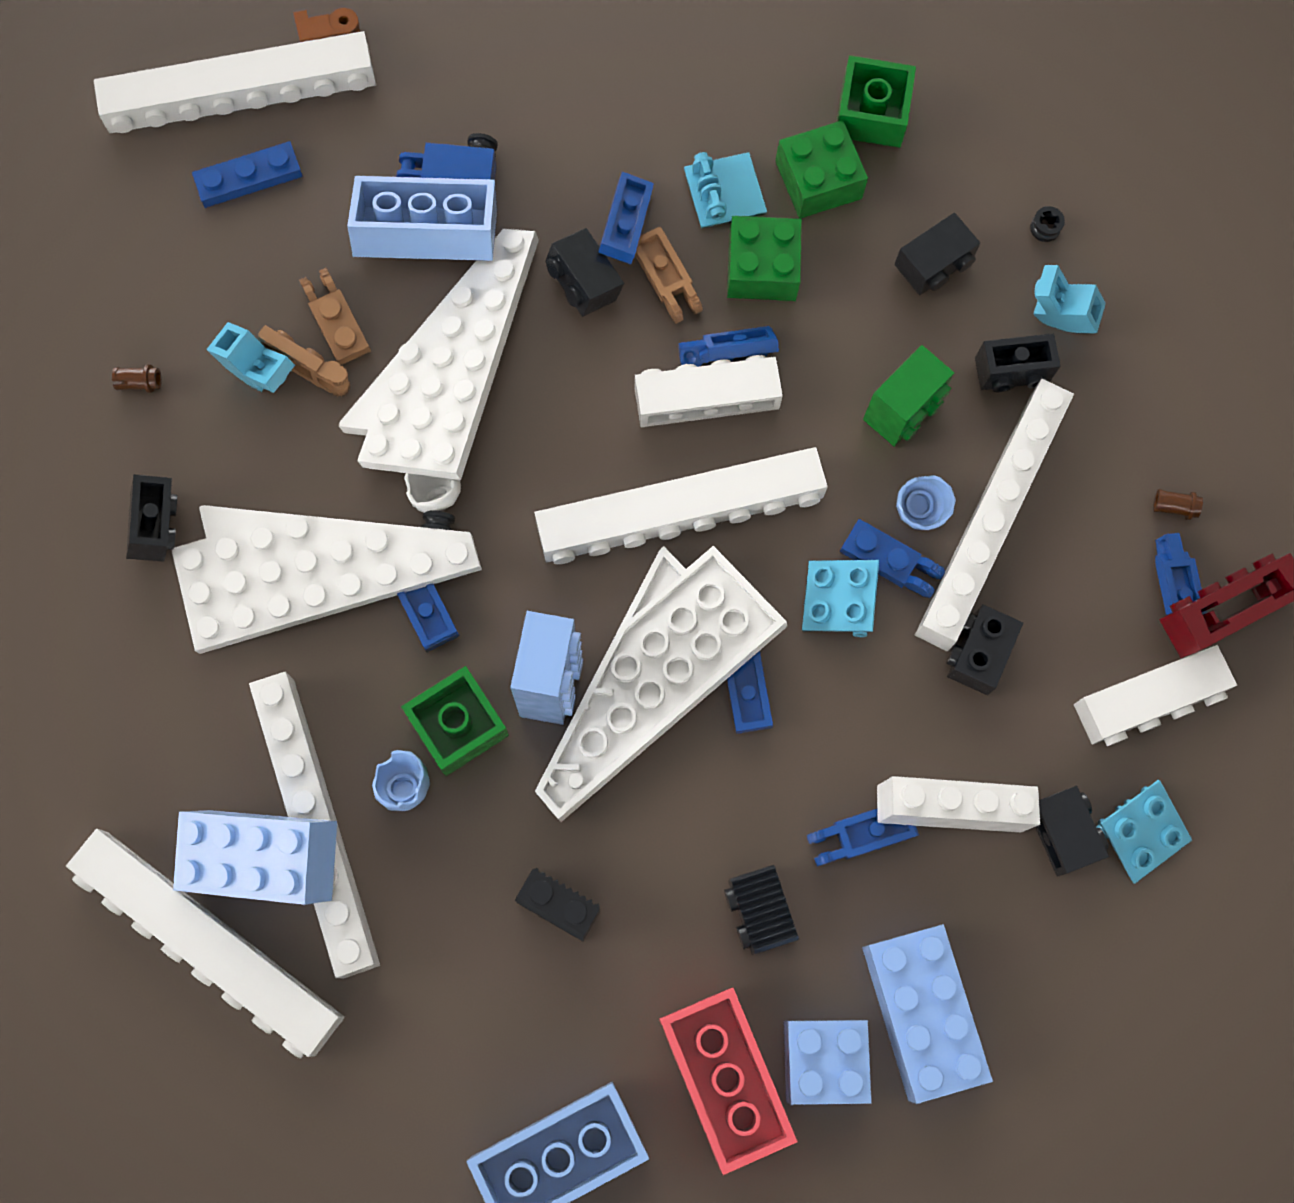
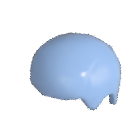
(925, 502)
(401, 781)

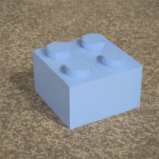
(827, 1062)

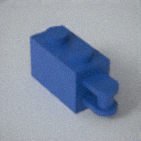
(449, 162)

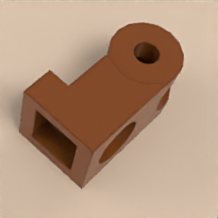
(338, 23)

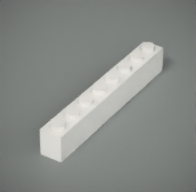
(234, 82)
(681, 505)
(994, 515)
(307, 797)
(205, 943)

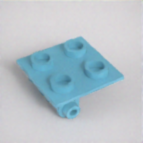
(724, 188)
(841, 596)
(1145, 831)

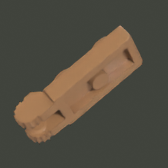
(666, 273)
(336, 320)
(307, 362)

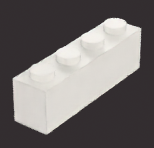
(708, 391)
(1154, 695)
(957, 804)

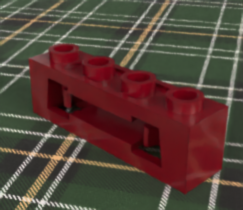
(1194, 631)

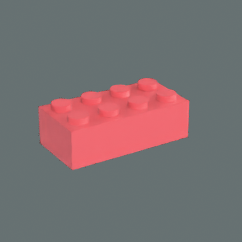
(727, 1081)

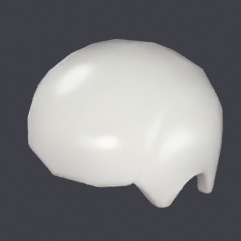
(431, 492)

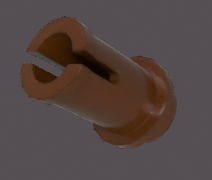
(137, 378)
(1178, 503)

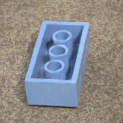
(423, 218)
(546, 668)
(255, 856)
(927, 1014)
(561, 1153)

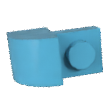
(1066, 305)
(248, 359)

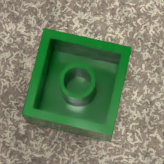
(876, 100)
(821, 169)
(764, 258)
(909, 396)
(455, 721)

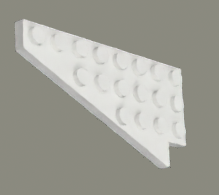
(434, 391)
(288, 569)
(667, 656)

